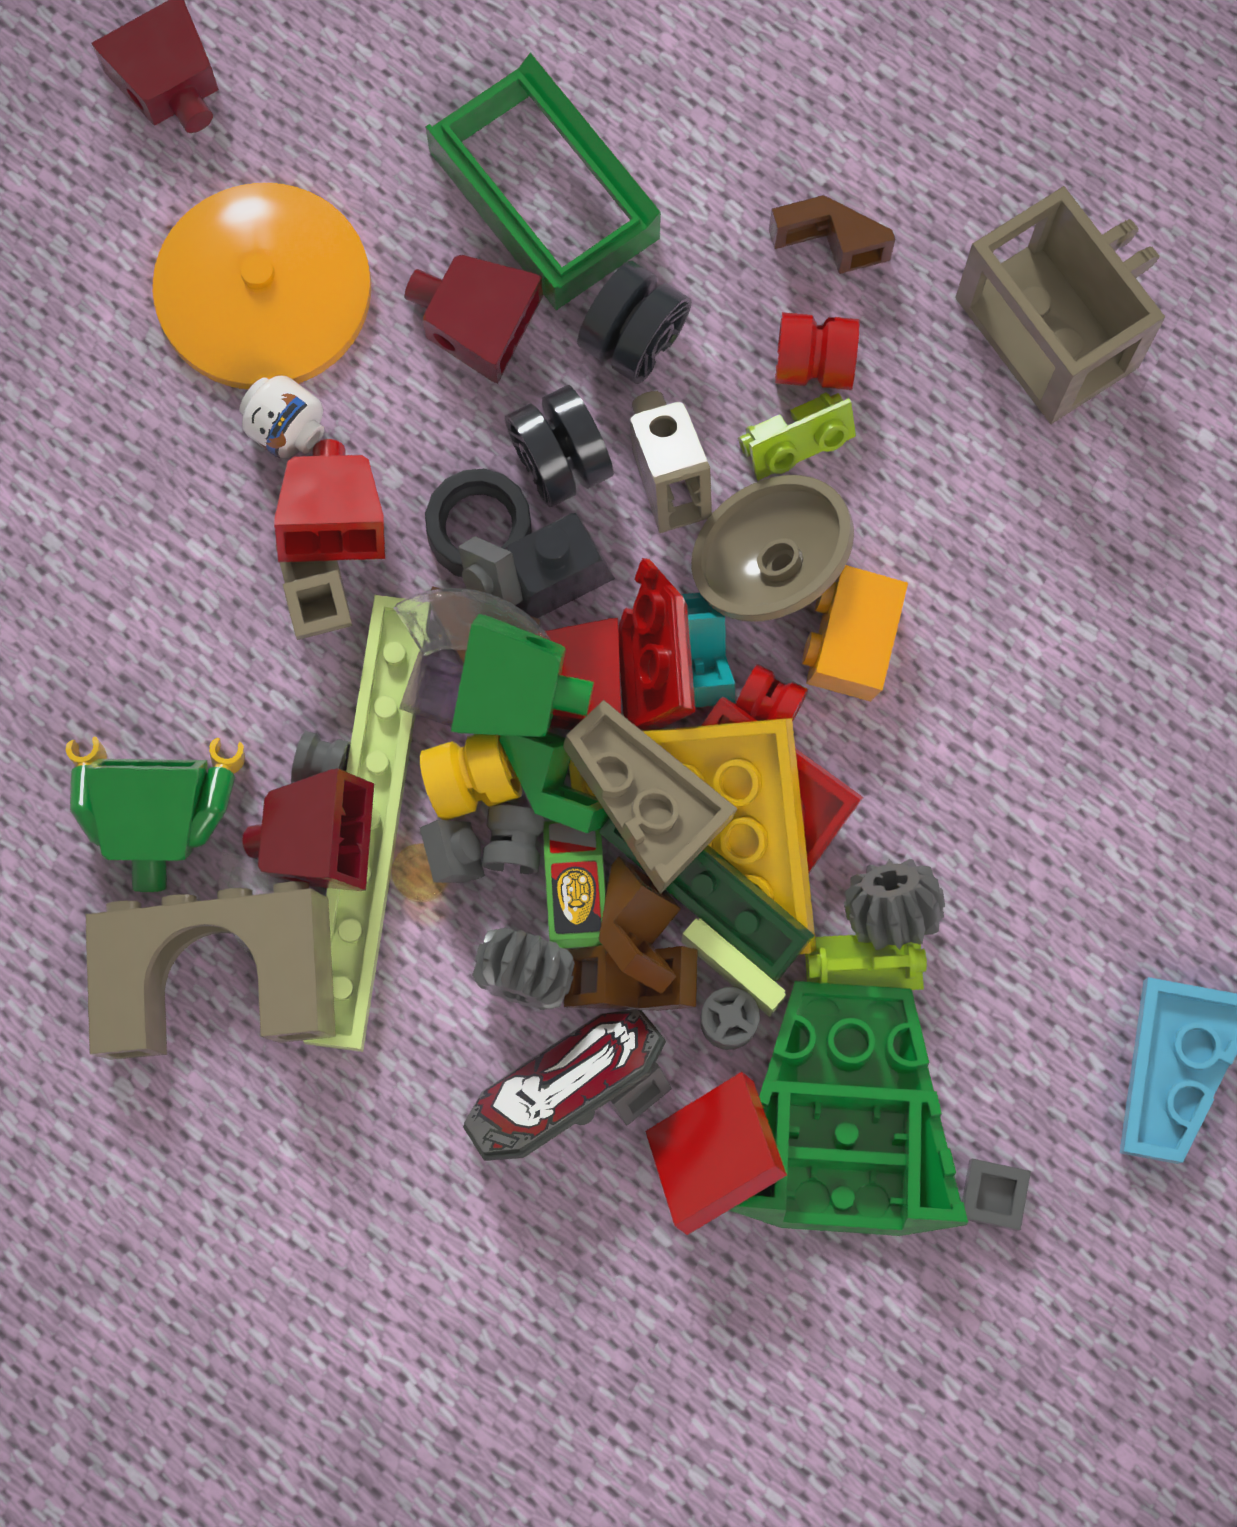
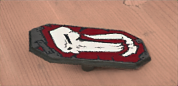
(563, 1085)

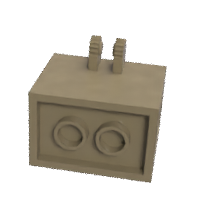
(1063, 307)

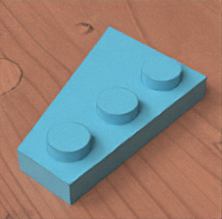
(1177, 1065)

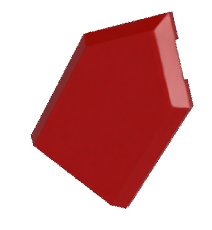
(655, 653)

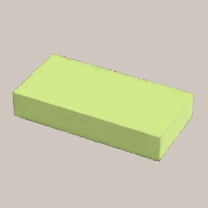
(733, 966)

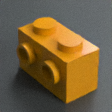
(855, 633)

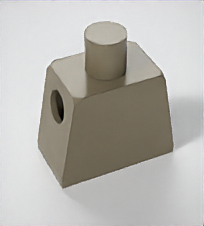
(667, 453)

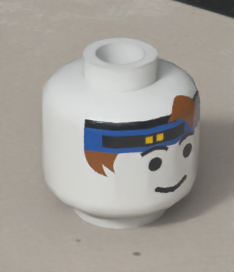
(282, 416)

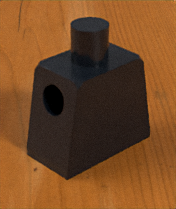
(557, 565)

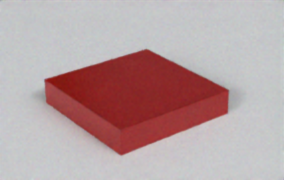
(715, 1153)

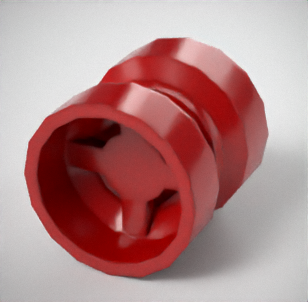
(769, 698)

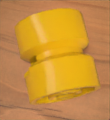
(467, 774)

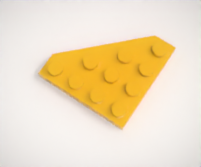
(758, 774)

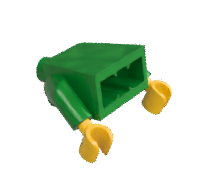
(149, 806)

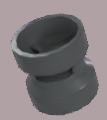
(513, 838)

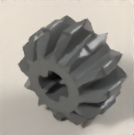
(894, 904)
(523, 968)

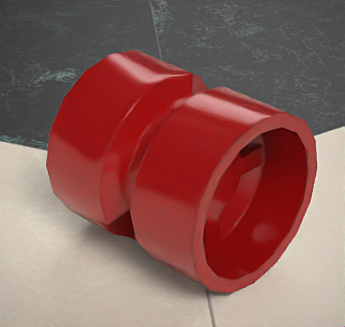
(817, 351)

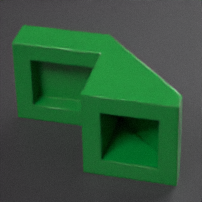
(542, 769)

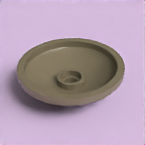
(772, 548)

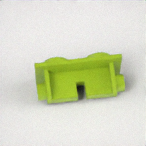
(817, 427)
(859, 963)

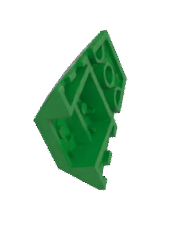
(855, 1118)

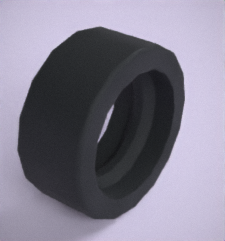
(467, 484)

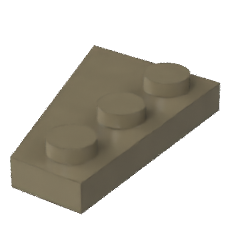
(647, 793)

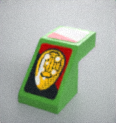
(573, 885)

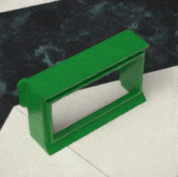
(558, 282)

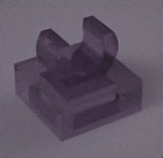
(432, 689)

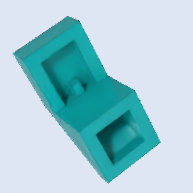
(708, 653)

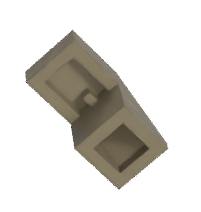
(315, 597)

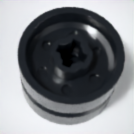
(633, 321)
(559, 445)

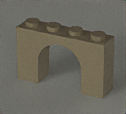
(136, 946)

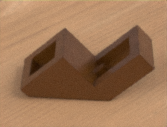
(851, 236)
(633, 921)
(602, 984)

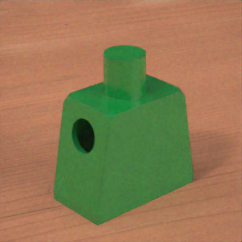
(514, 682)

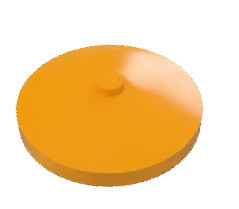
(262, 285)

